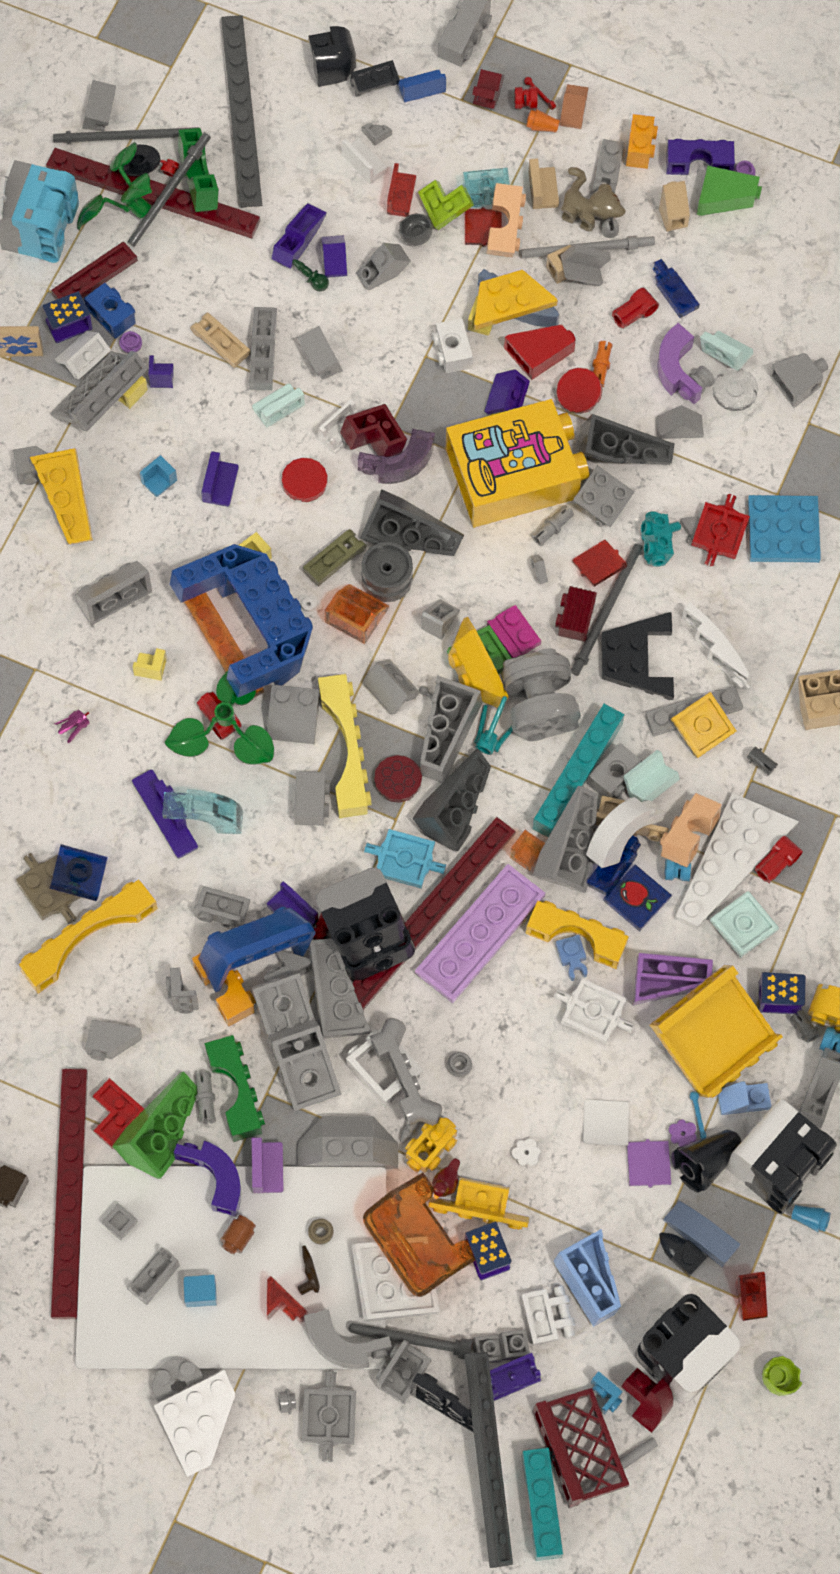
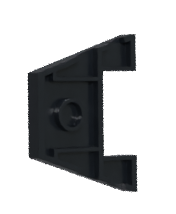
(626, 655)

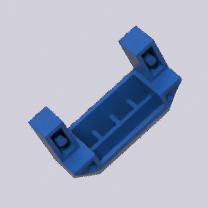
(268, 604)

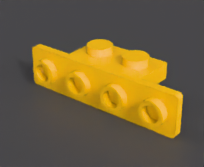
(480, 1201)

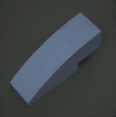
(702, 1233)

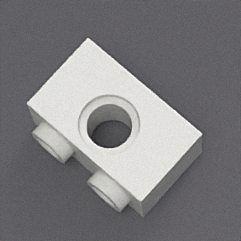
(455, 358)

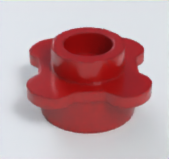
(169, 167)

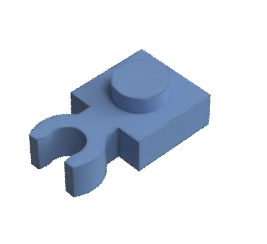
(572, 953)

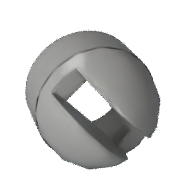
(605, 229)

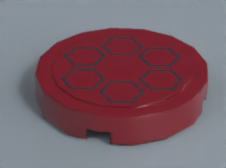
(398, 778)

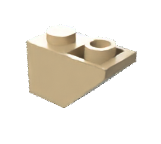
(674, 206)

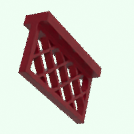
(558, 1447)

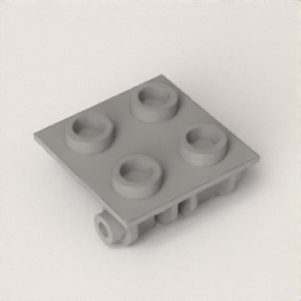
(603, 496)

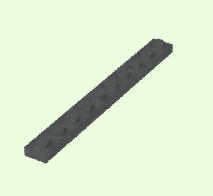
(241, 111)

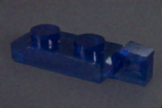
(674, 289)
(606, 878)

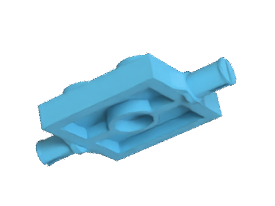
(405, 858)

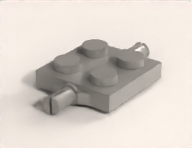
(329, 1416)

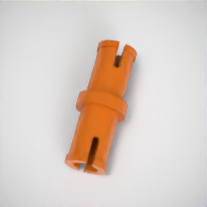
(601, 363)

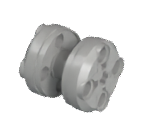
(537, 678)

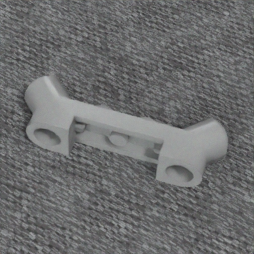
(413, 1106)

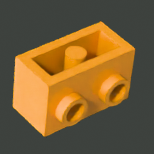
(640, 141)

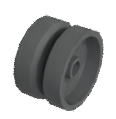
(387, 571)

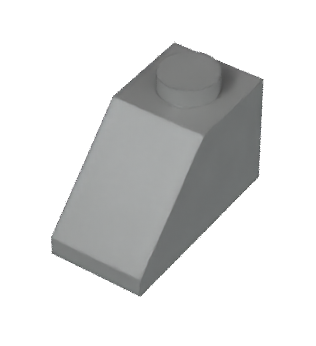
(110, 1039)

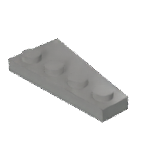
(335, 996)

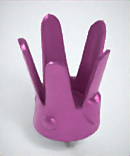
(77, 719)

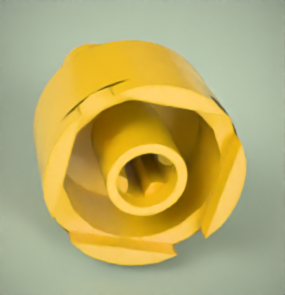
(826, 1007)

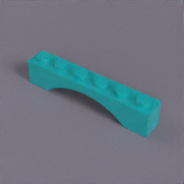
(579, 767)

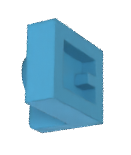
(605, 1388)

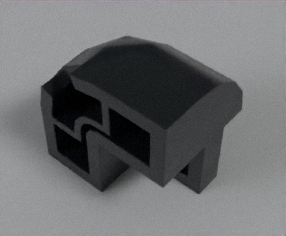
(332, 55)

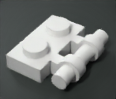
(540, 1315)

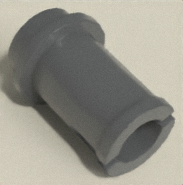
(762, 760)
(804, 1026)

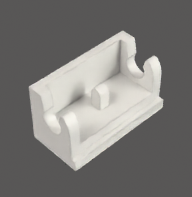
(329, 432)

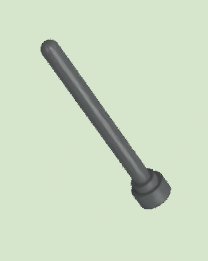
(458, 1347)

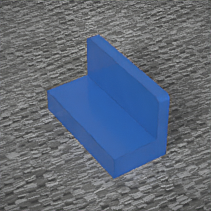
(422, 85)

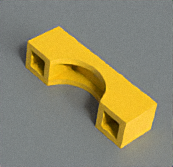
(550, 921)

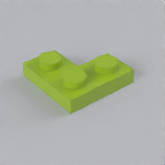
(442, 207)

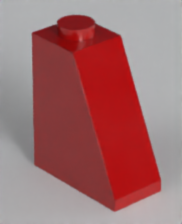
(540, 348)

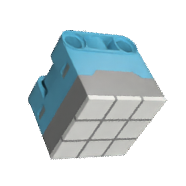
(37, 210)

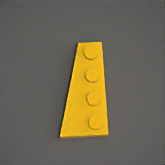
(64, 486)

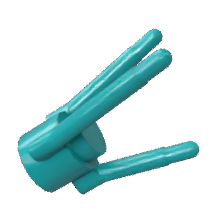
(487, 741)

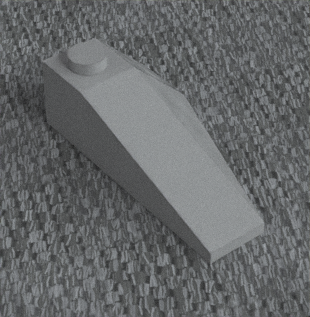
(564, 853)

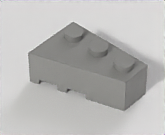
(464, 31)

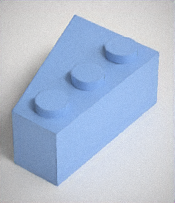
(589, 1277)

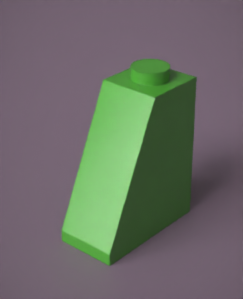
(727, 191)

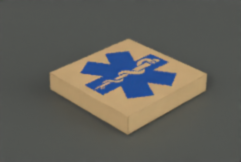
(20, 341)

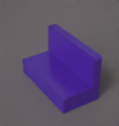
(507, 392)
(219, 481)
(290, 899)

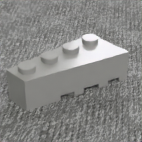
(448, 726)

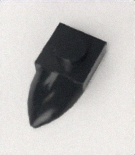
(682, 1252)

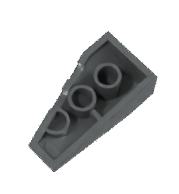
(622, 444)
(405, 524)
(450, 807)

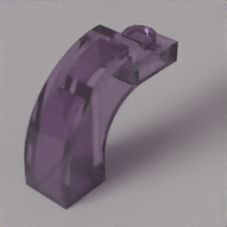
(401, 466)

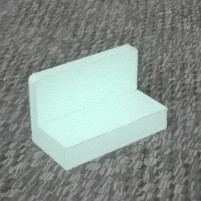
(725, 349)
(279, 404)
(650, 778)

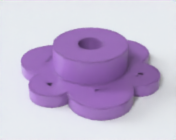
(682, 1127)

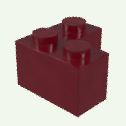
(374, 427)

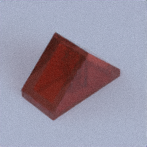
(752, 1295)

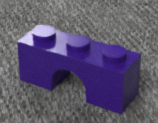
(682, 153)

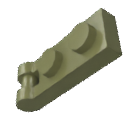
(334, 557)

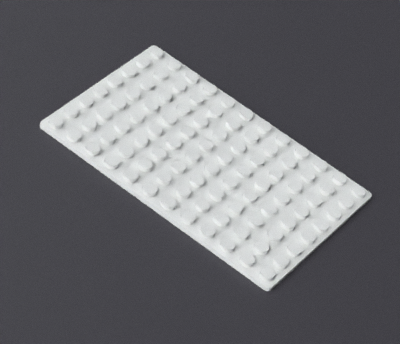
(177, 1215)

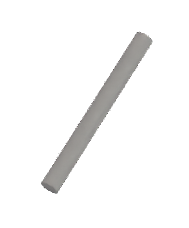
(627, 1460)

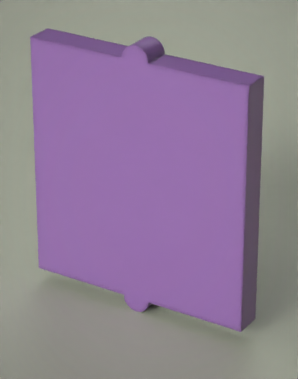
(649, 1163)

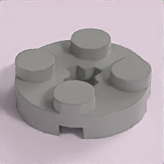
(171, 1370)

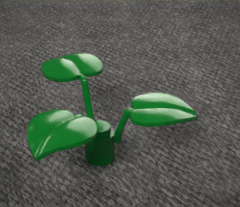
(132, 197)
(251, 748)

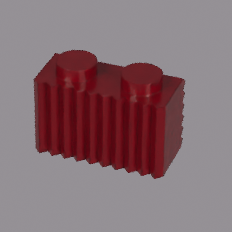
(576, 614)

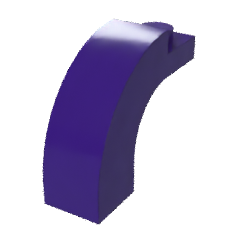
(228, 1186)

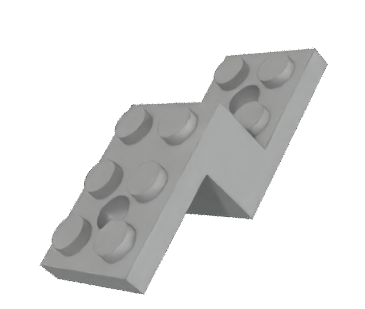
(296, 1041)

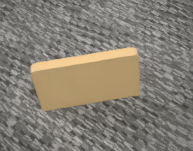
(542, 186)

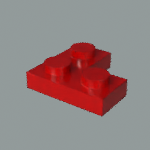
(121, 1110)

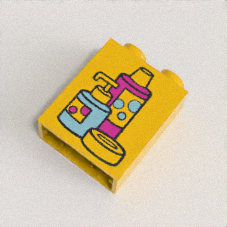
(515, 462)

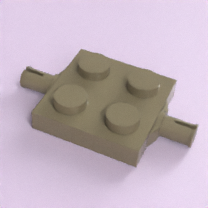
(36, 889)

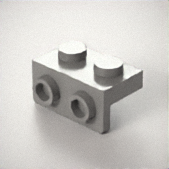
(221, 907)
(182, 1000)
(398, 1375)

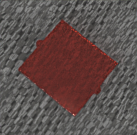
(479, 223)
(599, 563)

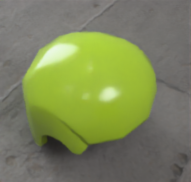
(781, 1376)

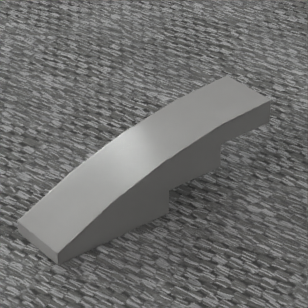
(263, 348)

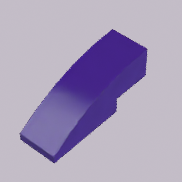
(298, 235)

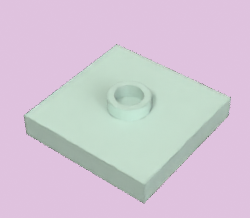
(744, 924)

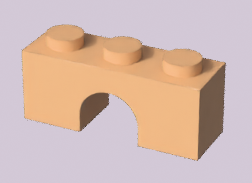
(506, 200)
(697, 815)

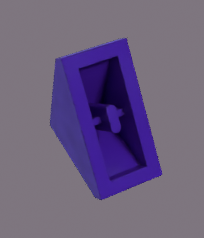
(334, 256)

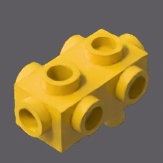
(433, 1143)

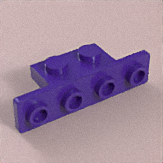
(174, 830)

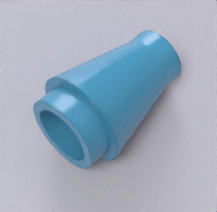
(812, 1217)

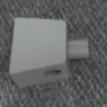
(798, 377)

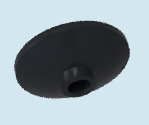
(144, 161)

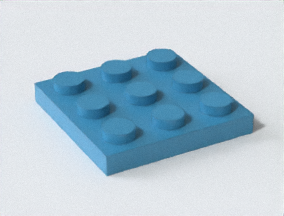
(784, 528)

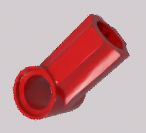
(639, 305)
(207, 705)
(782, 854)

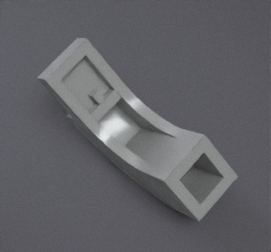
(822, 1088)
(338, 1350)

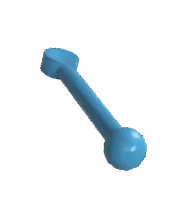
(694, 1096)

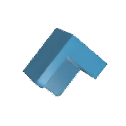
(158, 476)
(200, 1291)

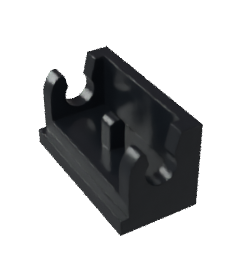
(374, 77)

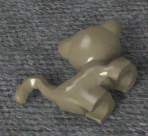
(602, 203)

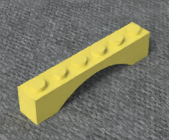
(336, 702)

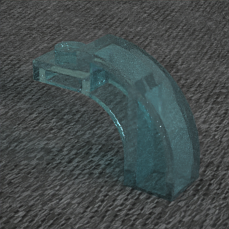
(205, 806)

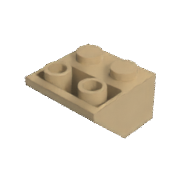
(820, 699)

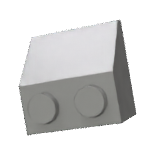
(293, 714)

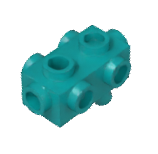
(657, 538)

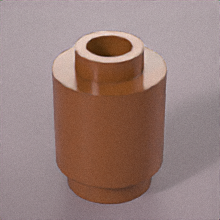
(238, 1235)

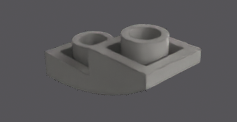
(503, 1346)

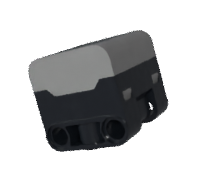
(365, 923)

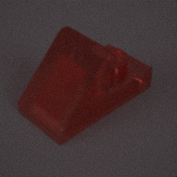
(279, 1297)

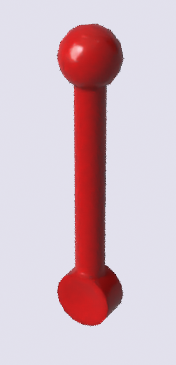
(528, 81)

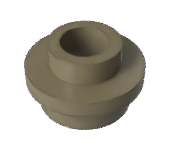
(315, 1225)

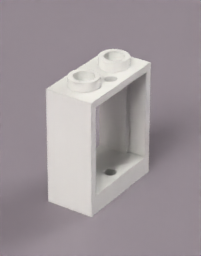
(395, 1090)

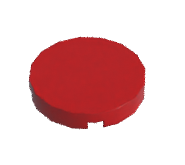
(579, 390)
(304, 479)

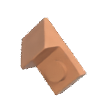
(574, 106)

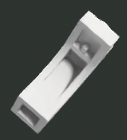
(618, 827)

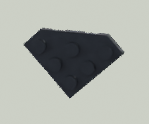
(429, 1392)

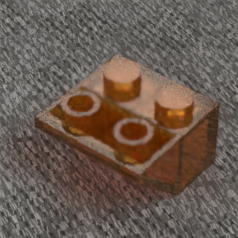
(355, 612)

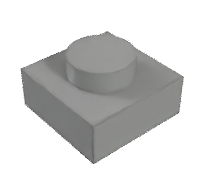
(119, 1221)

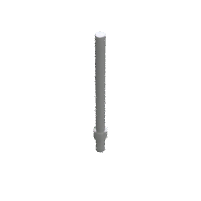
(631, 243)

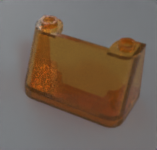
(415, 1238)

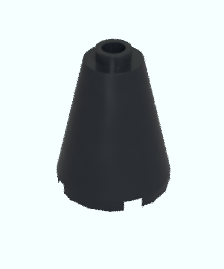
(705, 1159)

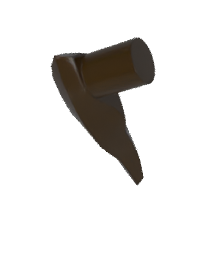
(313, 1283)

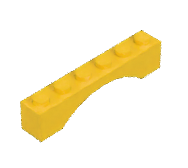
(128, 906)

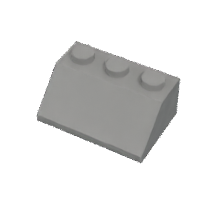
(114, 592)

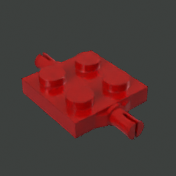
(720, 530)

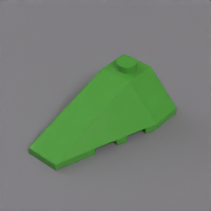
(153, 1135)

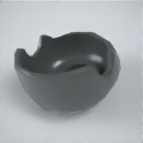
(415, 229)

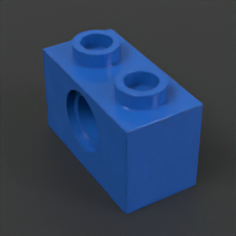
(114, 321)

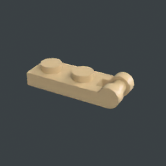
(221, 340)

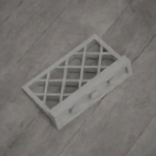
(107, 389)

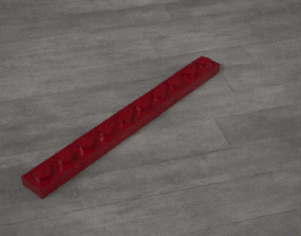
(179, 201)
(442, 900)
(69, 1194)

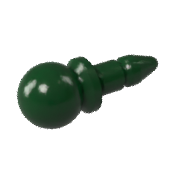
(318, 281)

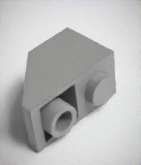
(383, 265)
(25, 469)

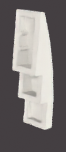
(720, 649)

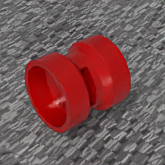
(531, 97)

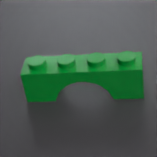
(201, 184)
(242, 1116)

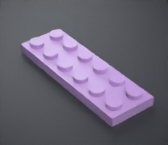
(480, 933)

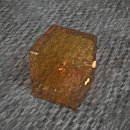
(526, 850)

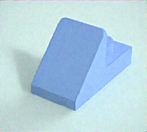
(744, 1098)

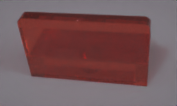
(400, 193)

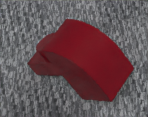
(488, 89)
(654, 1398)

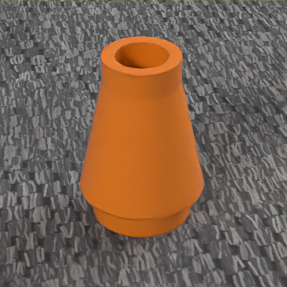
(541, 121)

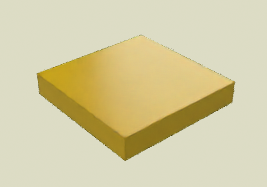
(703, 725)

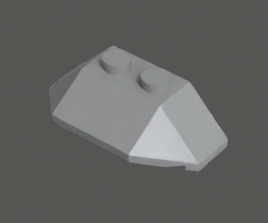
(348, 1143)

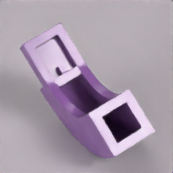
(673, 378)

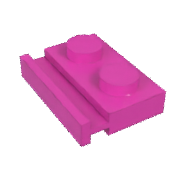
(514, 632)

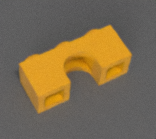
(235, 1003)

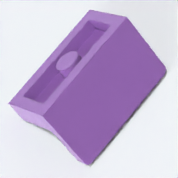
(267, 1166)

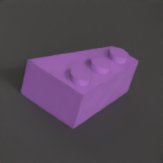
(667, 976)

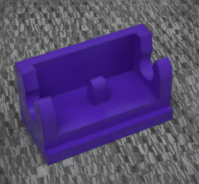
(514, 1376)

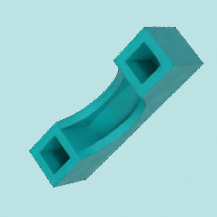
(542, 1504)

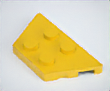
(510, 298)

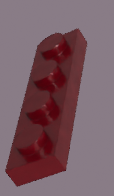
(97, 272)

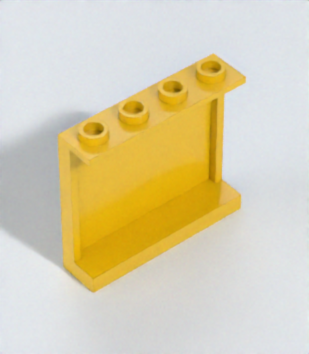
(715, 1032)

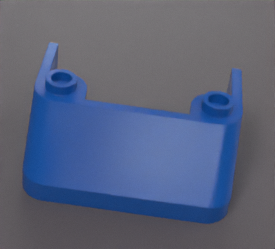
(253, 942)

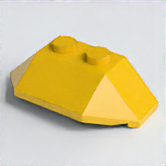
(475, 665)

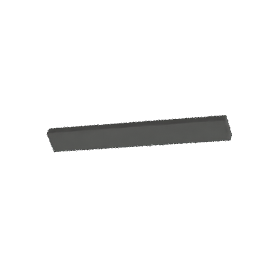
(488, 1460)

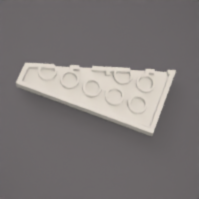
(737, 846)

